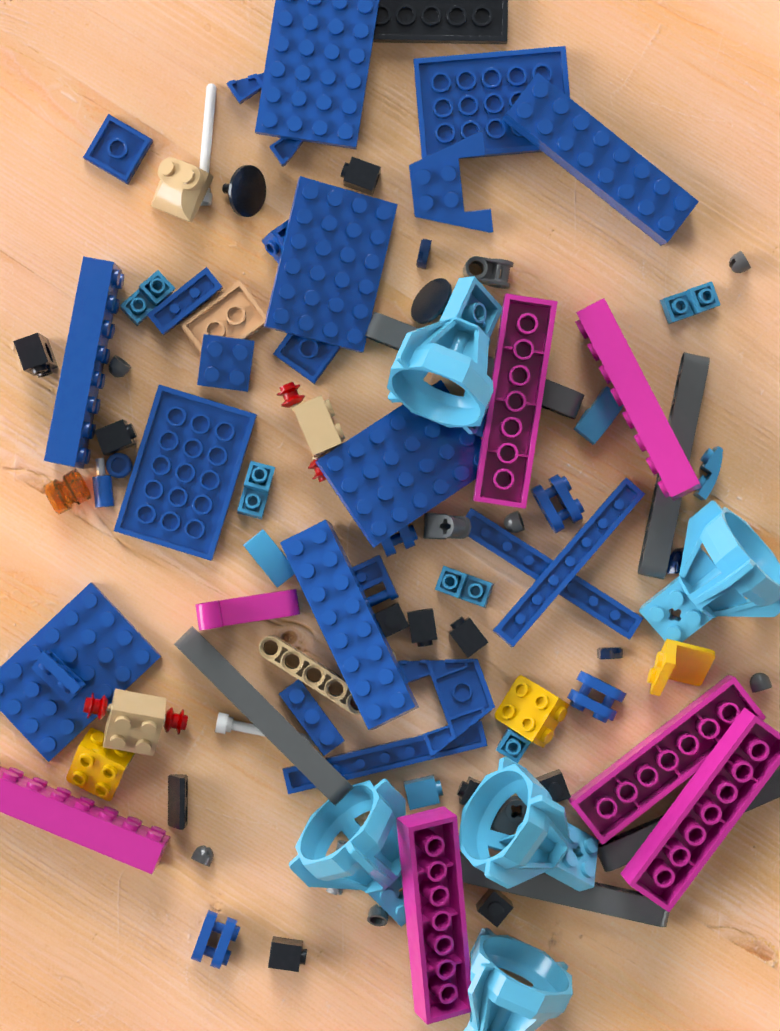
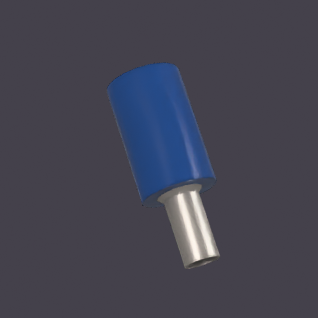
(102, 486)

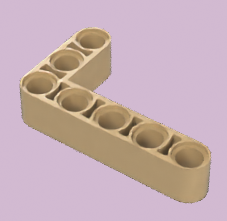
(307, 663)

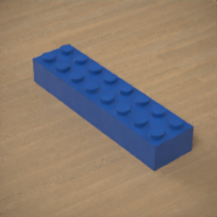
(600, 160)
(84, 363)
(349, 625)

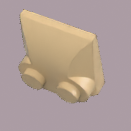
(180, 188)

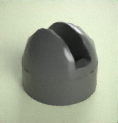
(739, 263)
(118, 367)
(514, 522)
(760, 682)
(203, 855)
(377, 916)

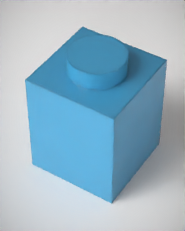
(423, 791)

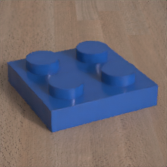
(225, 362)

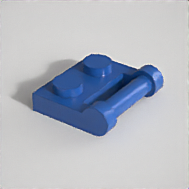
(373, 573)

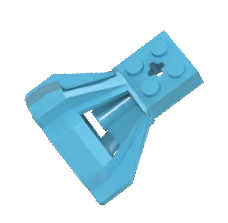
(454, 350)
(715, 588)
(541, 841)
(370, 856)
(505, 1003)

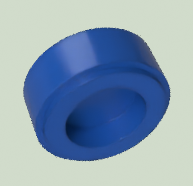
(119, 465)

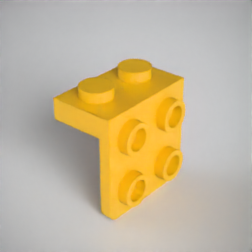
(679, 663)
(531, 711)
(97, 767)

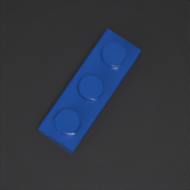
(185, 301)
(311, 717)

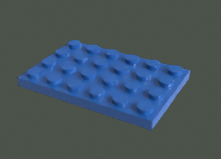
(317, 70)
(476, 91)
(330, 265)
(400, 470)
(185, 472)
(96, 646)

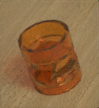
(66, 492)

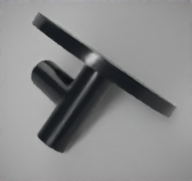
(246, 191)
(431, 301)

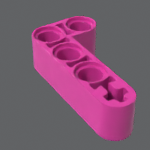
(247, 609)

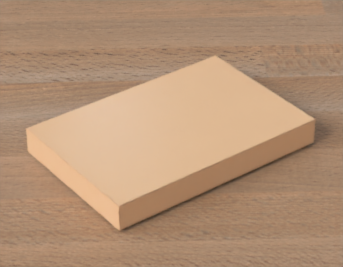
(230, 314)

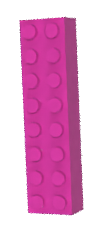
(638, 399)
(516, 401)
(660, 760)
(705, 811)
(81, 820)
(435, 913)

